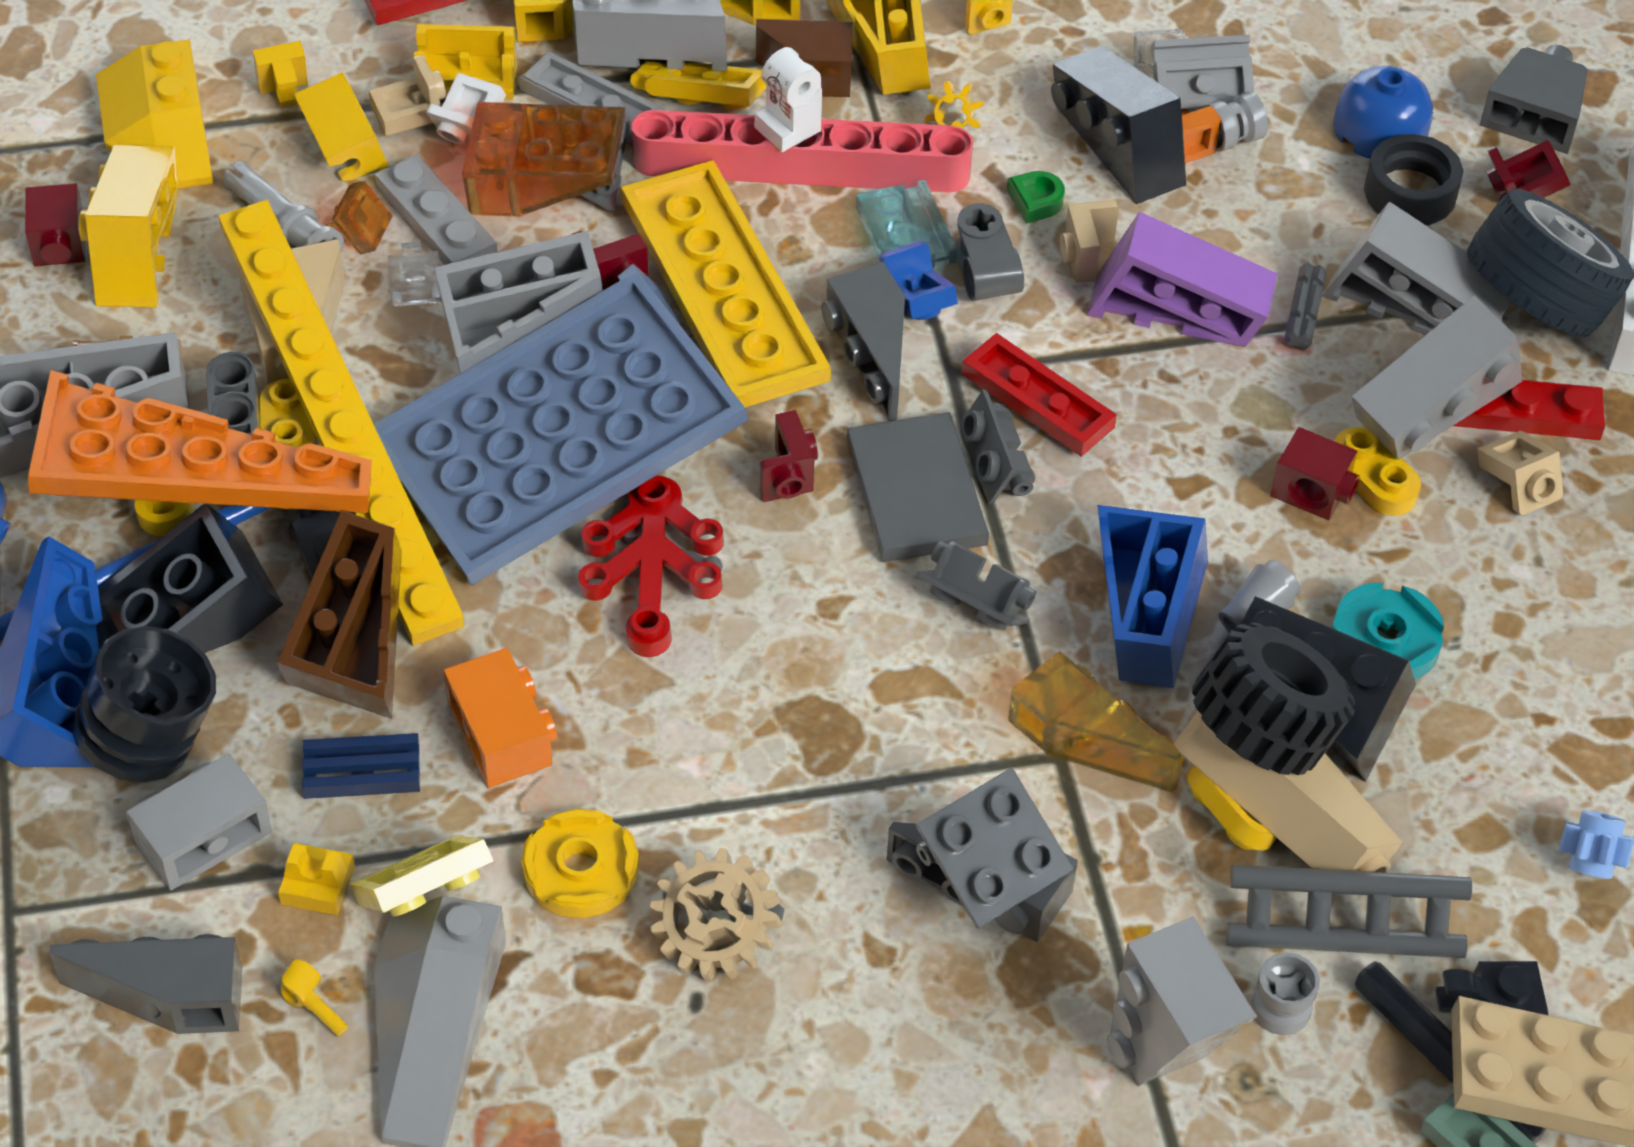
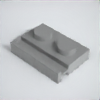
(1204, 68)

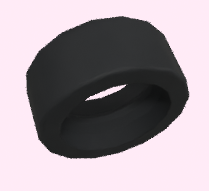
(1421, 155)

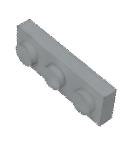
(433, 211)

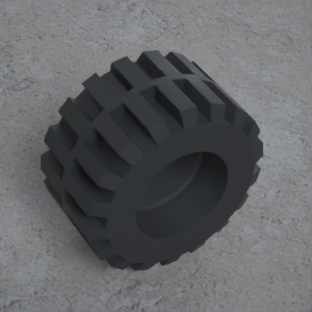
(1273, 699)

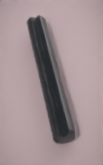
(1417, 1024)

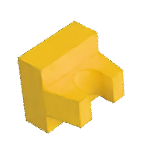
(281, 71)
(316, 878)

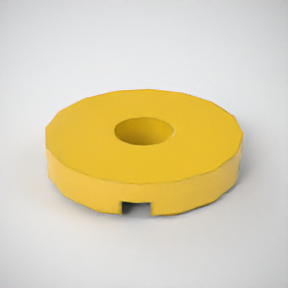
(587, 891)

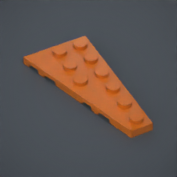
(169, 453)

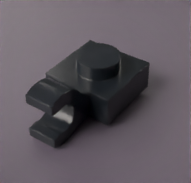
(1497, 982)

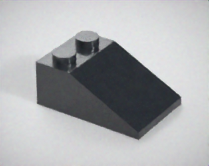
(192, 582)

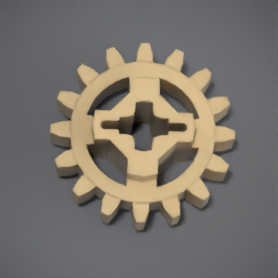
(705, 935)

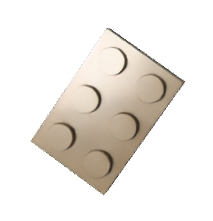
(1543, 1071)

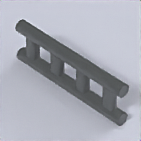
(1376, 935)

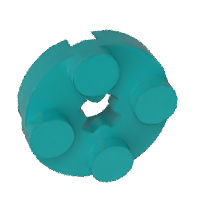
(1406, 611)

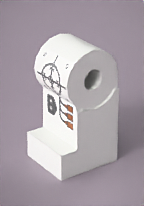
(791, 100)

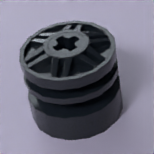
(144, 704)

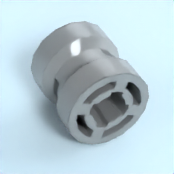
(1240, 120)
(1285, 993)

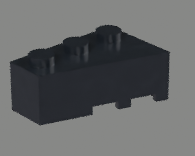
(1124, 120)
(1375, 679)

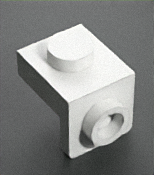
(457, 113)

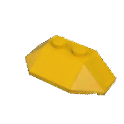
(156, 102)

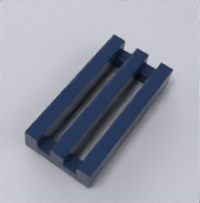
(361, 758)

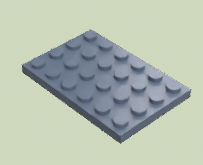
(557, 426)

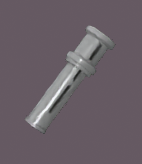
(297, 221)

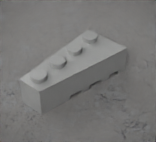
(132, 366)

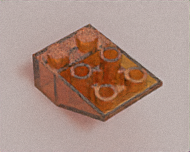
(538, 155)

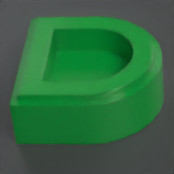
(1036, 194)

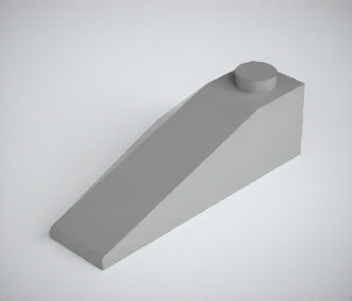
(429, 1011)

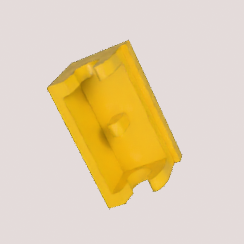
(470, 50)
(341, 127)

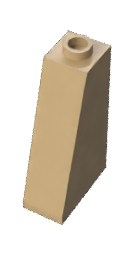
(1310, 813)

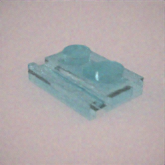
(905, 216)

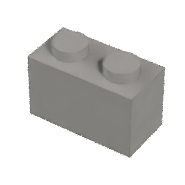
(199, 821)

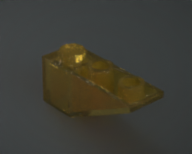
(1085, 724)

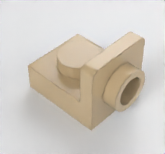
(1527, 466)

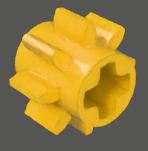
(950, 95)

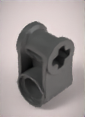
(987, 254)

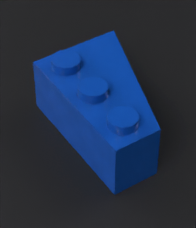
(1153, 588)

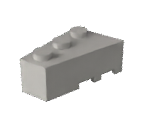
(630, 30)
(1410, 273)
(513, 293)
(1440, 379)
(1173, 1002)

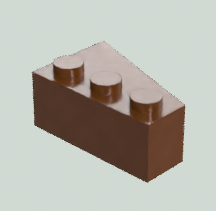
(349, 619)

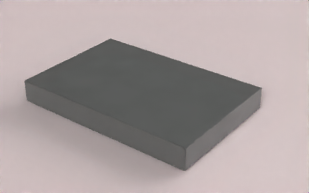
(916, 486)

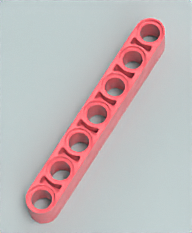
(838, 156)

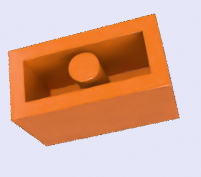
(500, 717)

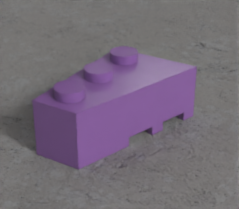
(1183, 283)

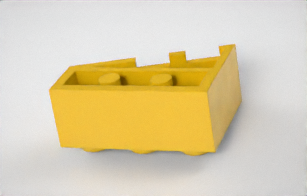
(888, 41)
(125, 223)

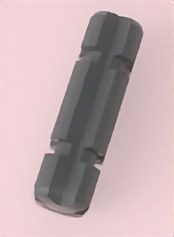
(1305, 306)

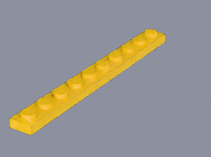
(336, 408)

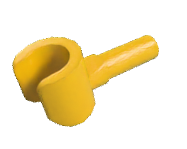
(298, 988)

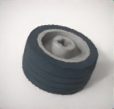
(1550, 263)

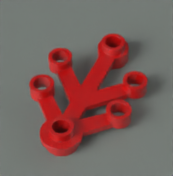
(650, 554)

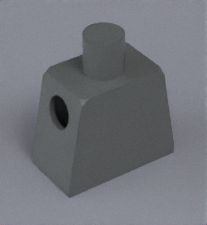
(1537, 97)

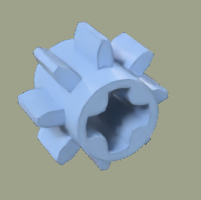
(1597, 844)

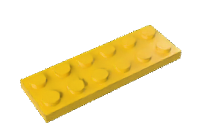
(725, 284)

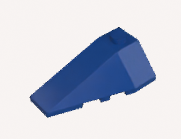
(48, 659)

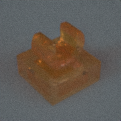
(361, 217)

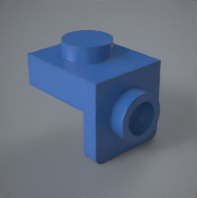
(923, 287)

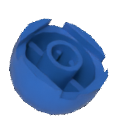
(1380, 106)

